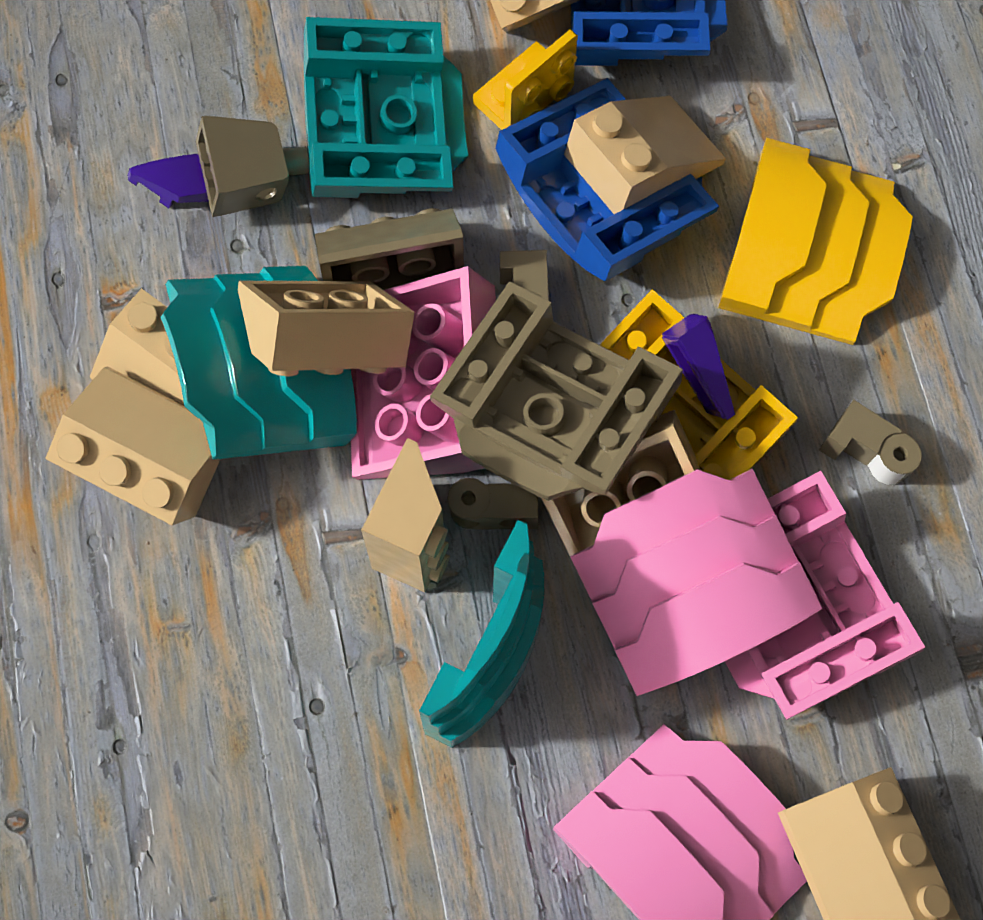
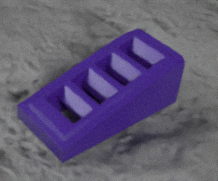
(697, 353)

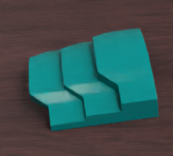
(380, 107)
(233, 392)
(469, 698)

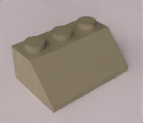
(392, 249)

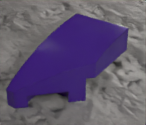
(172, 179)

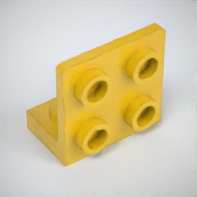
(529, 82)

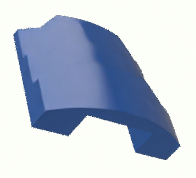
(644, 29)
(569, 206)

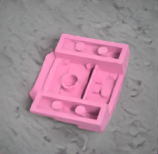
(693, 577)
(854, 631)
(686, 834)

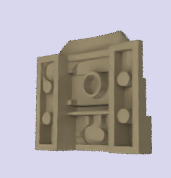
(549, 401)

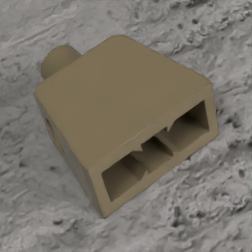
(245, 163)

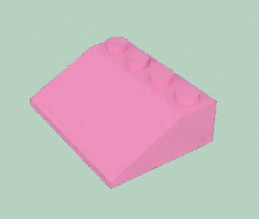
(398, 401)

